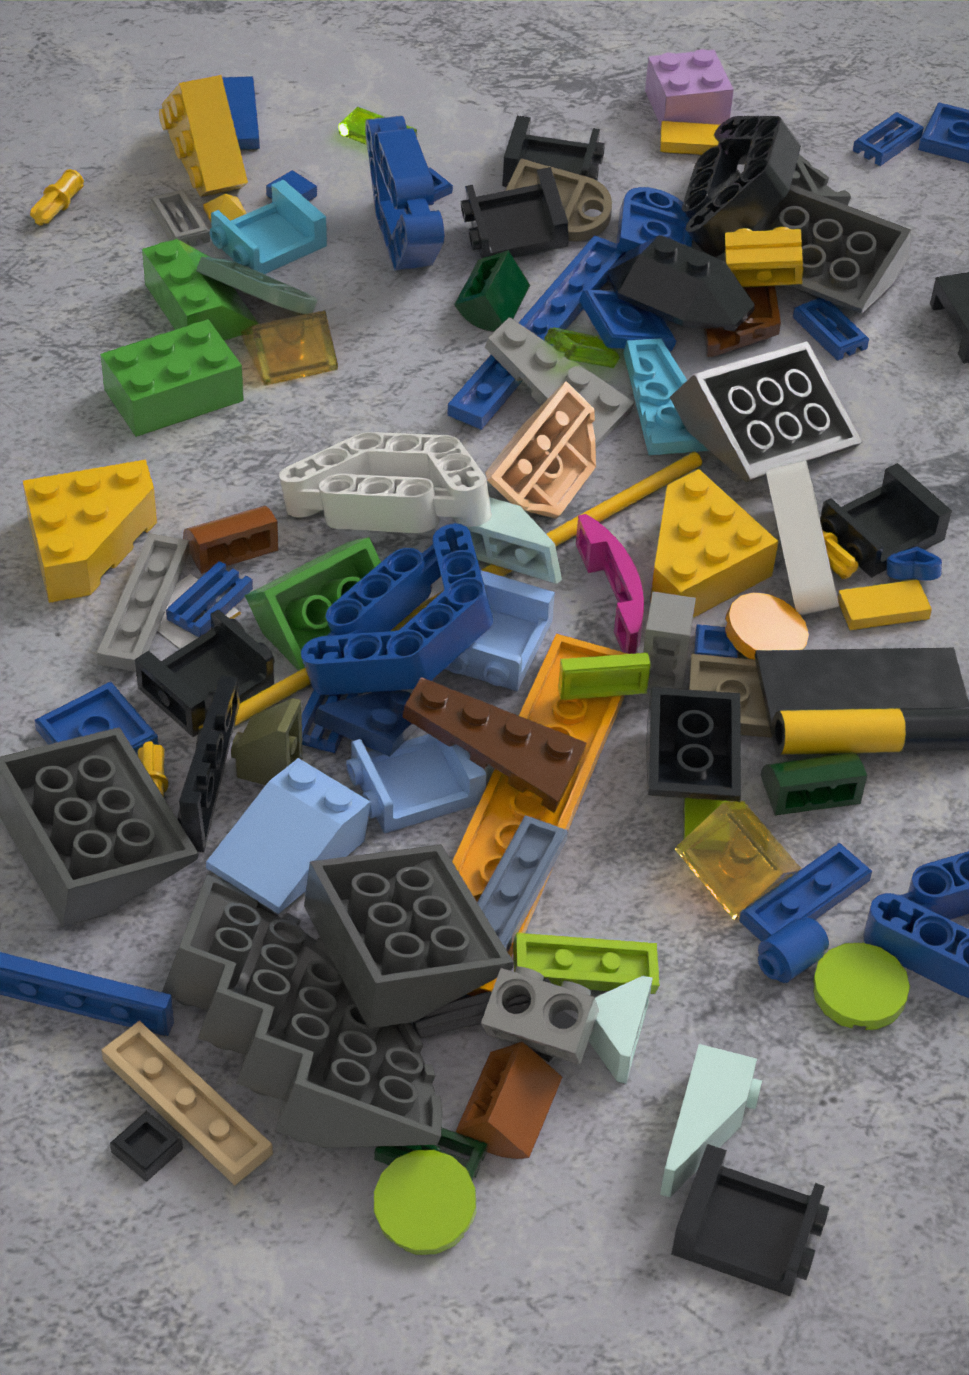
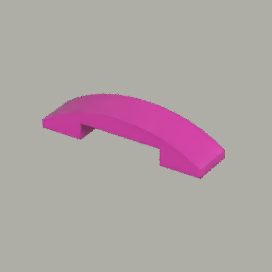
(601, 552)

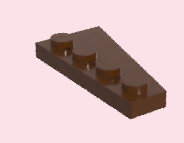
(517, 747)

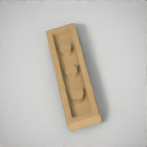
(187, 1102)

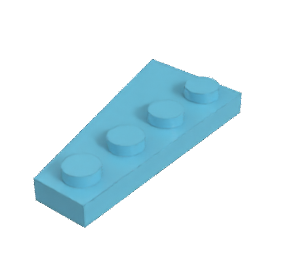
(653, 380)

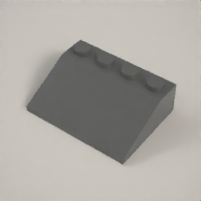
(844, 250)
(766, 411)
(90, 823)
(402, 931)

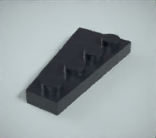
(208, 763)

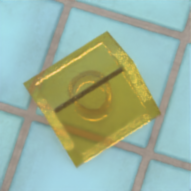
(291, 347)
(736, 857)

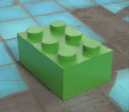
(172, 377)

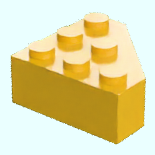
(204, 135)
(87, 523)
(709, 545)

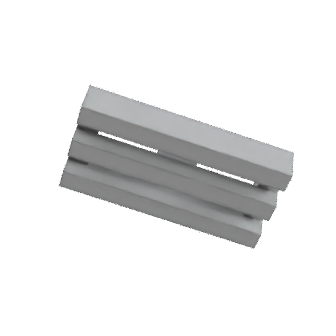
(186, 235)

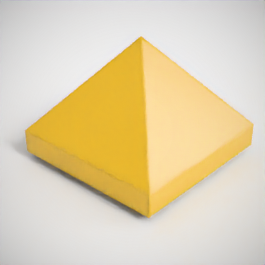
(227, 205)

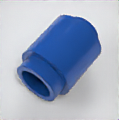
(792, 949)

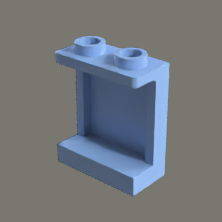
(518, 628)
(416, 781)

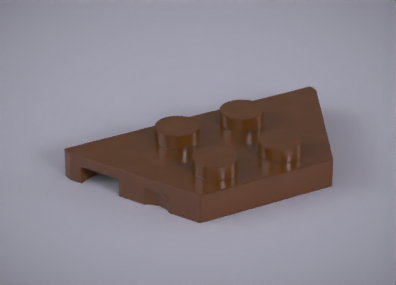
(760, 325)

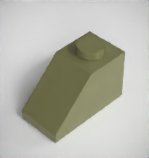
(269, 742)

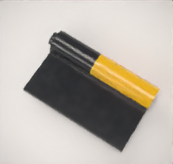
(864, 700)

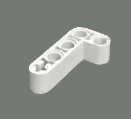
(802, 538)

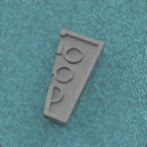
(546, 369)

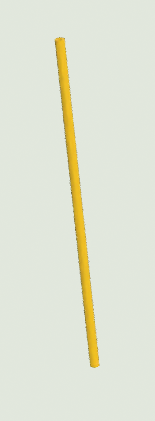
(558, 535)

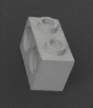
(668, 638)
(536, 1023)

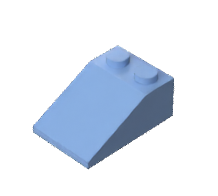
(289, 824)

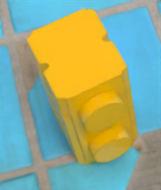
(765, 256)

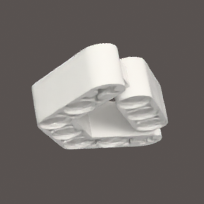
(389, 483)

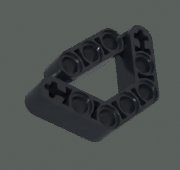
(727, 200)

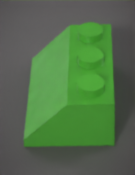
(190, 295)
(296, 604)

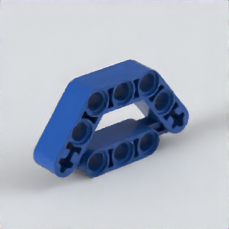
(403, 194)
(362, 649)
(919, 923)

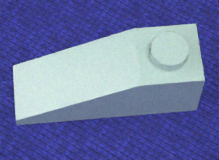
(515, 543)
(711, 1110)

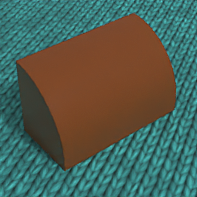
(233, 538)
(510, 1101)

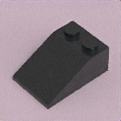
(694, 744)

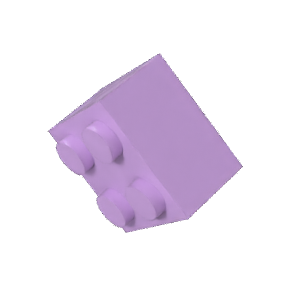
(689, 87)

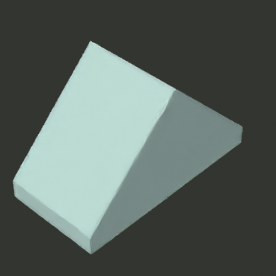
(620, 1025)

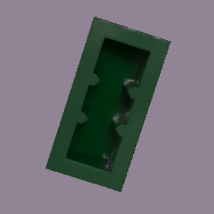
(492, 292)
(814, 783)

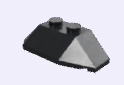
(681, 285)

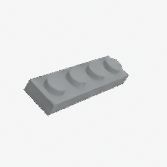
(143, 601)

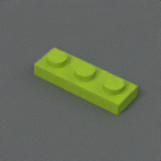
(587, 961)

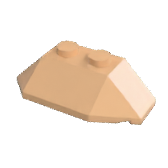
(548, 455)

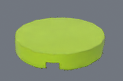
(860, 986)
(425, 1202)

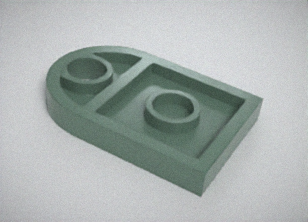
(257, 284)

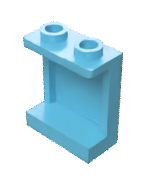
(272, 233)

